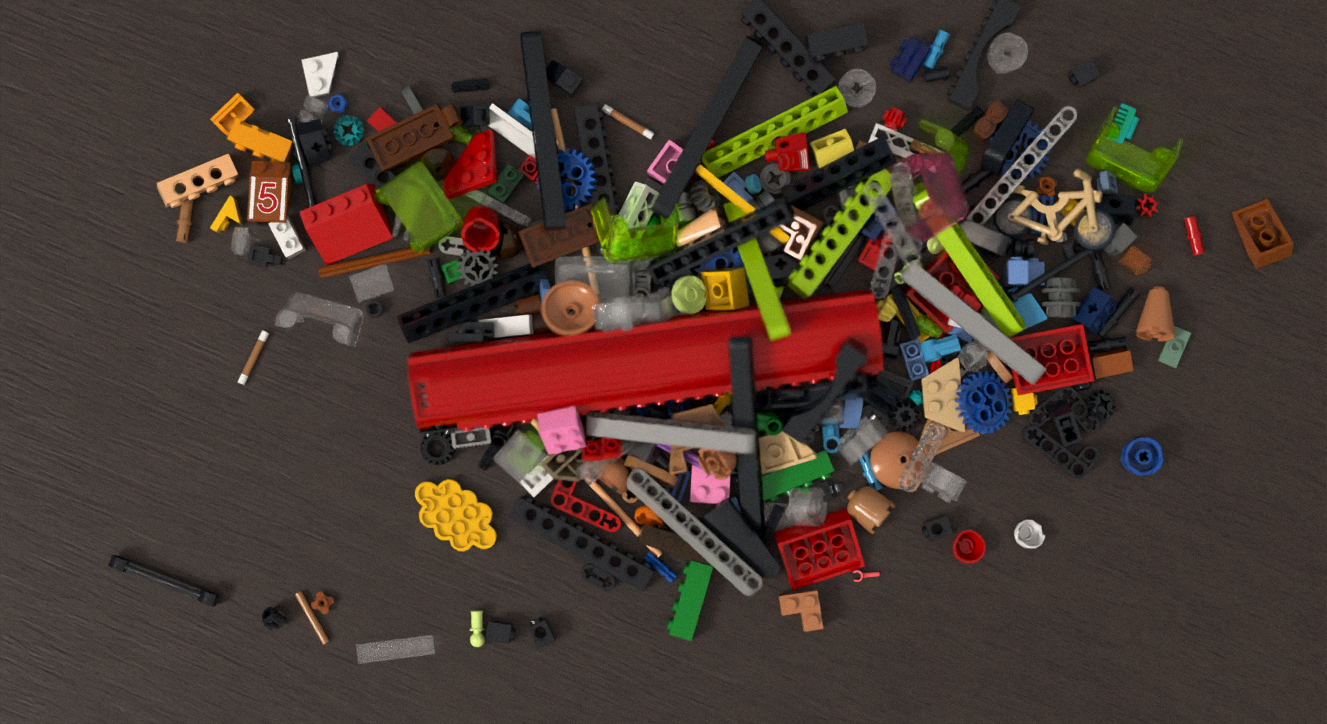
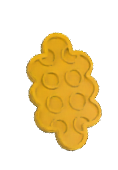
(455, 515)

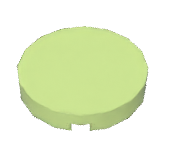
(689, 294)

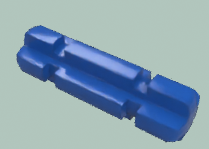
(660, 566)

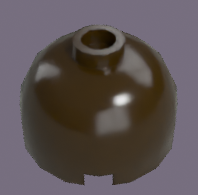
(509, 240)

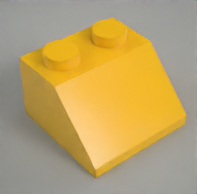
(725, 289)

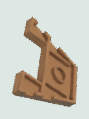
(703, 415)

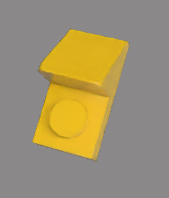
(229, 210)

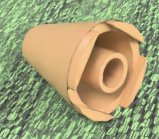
(700, 226)

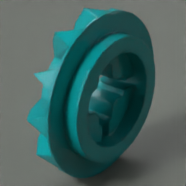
(357, 128)

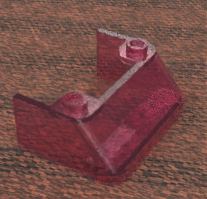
(945, 193)

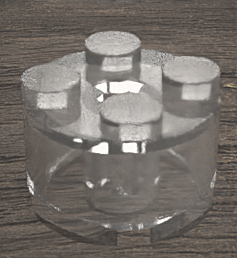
(1011, 43)
(806, 506)

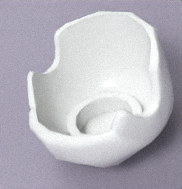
(1029, 534)

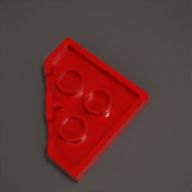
(474, 167)

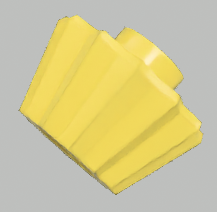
(886, 309)

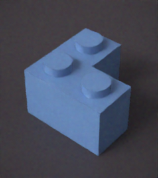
(1020, 272)

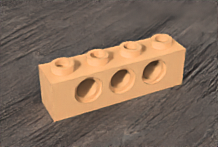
(222, 164)

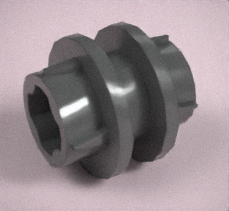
(1061, 297)

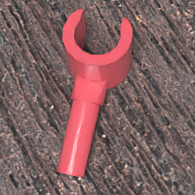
(865, 575)

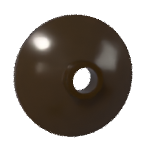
(437, 157)

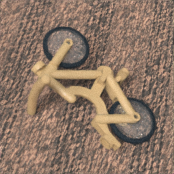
(1092, 229)

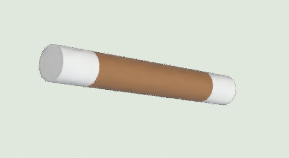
(627, 121)
(253, 357)

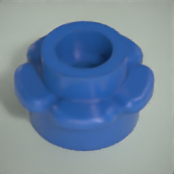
(333, 103)

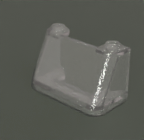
(601, 275)
(344, 317)

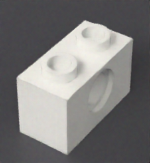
(287, 238)

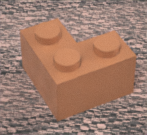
(803, 233)
(804, 603)

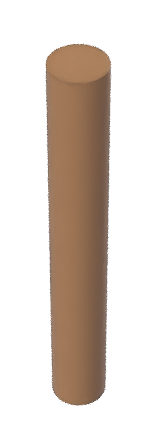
(312, 618)

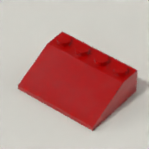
(347, 224)
(947, 273)
(1061, 353)
(819, 551)

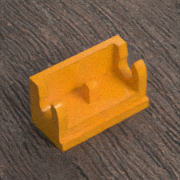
(235, 108)

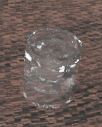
(312, 105)

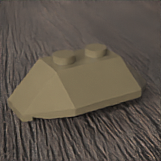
(564, 464)

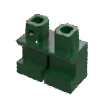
(506, 183)

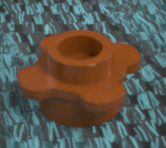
(1047, 181)
(317, 603)

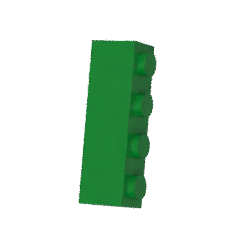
(796, 475)
(691, 600)

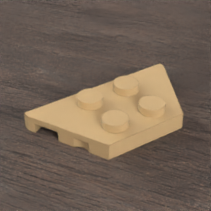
(940, 395)
(782, 452)

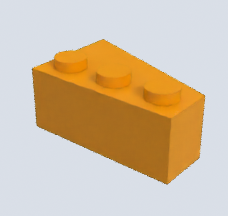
(260, 142)

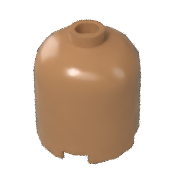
(869, 507)

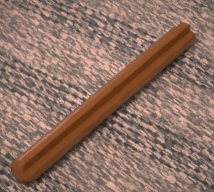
(371, 261)

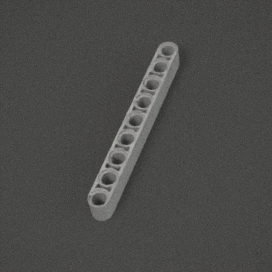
(1019, 164)
(973, 324)
(670, 432)
(703, 534)

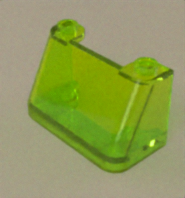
(420, 206)

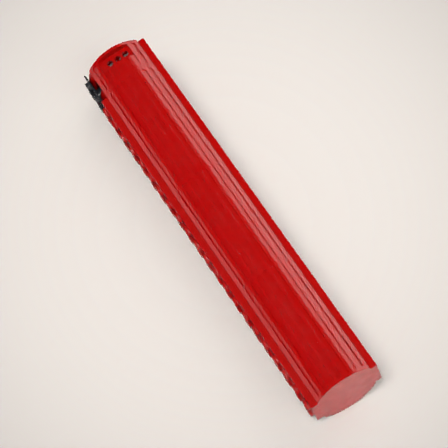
(634, 367)

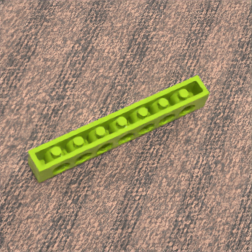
(762, 137)
(805, 287)

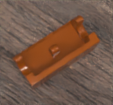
(1111, 363)

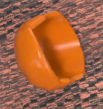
(647, 516)

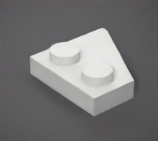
(319, 73)

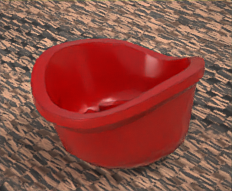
(969, 546)

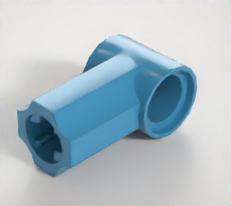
(521, 113)
(935, 349)
(830, 433)

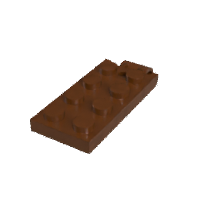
(414, 136)
(545, 246)

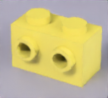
(831, 147)

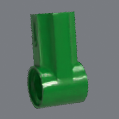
(765, 419)

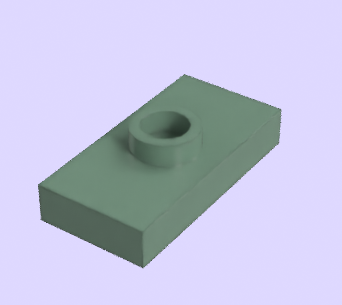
(1174, 348)

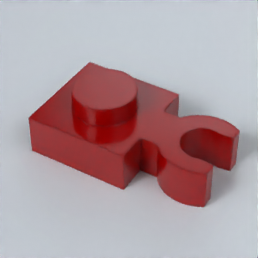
(969, 299)

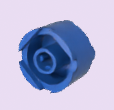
(1152, 454)

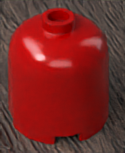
(481, 229)

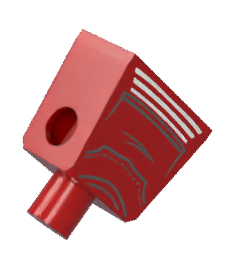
(790, 153)

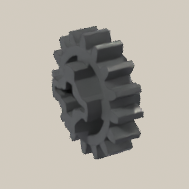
(468, 268)

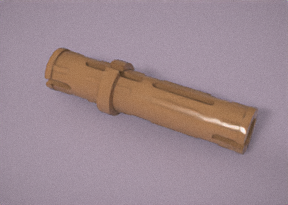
(184, 220)

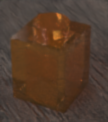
(1135, 261)

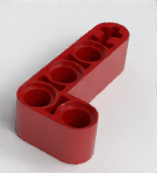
(587, 507)

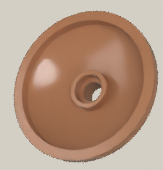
(565, 298)
(886, 458)

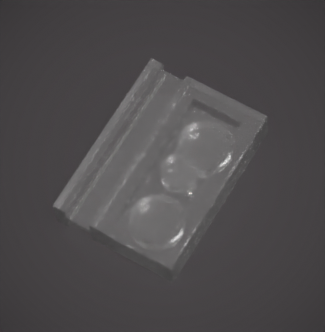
(372, 283)

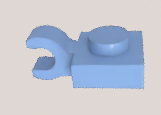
(736, 184)

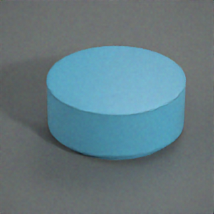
(753, 184)

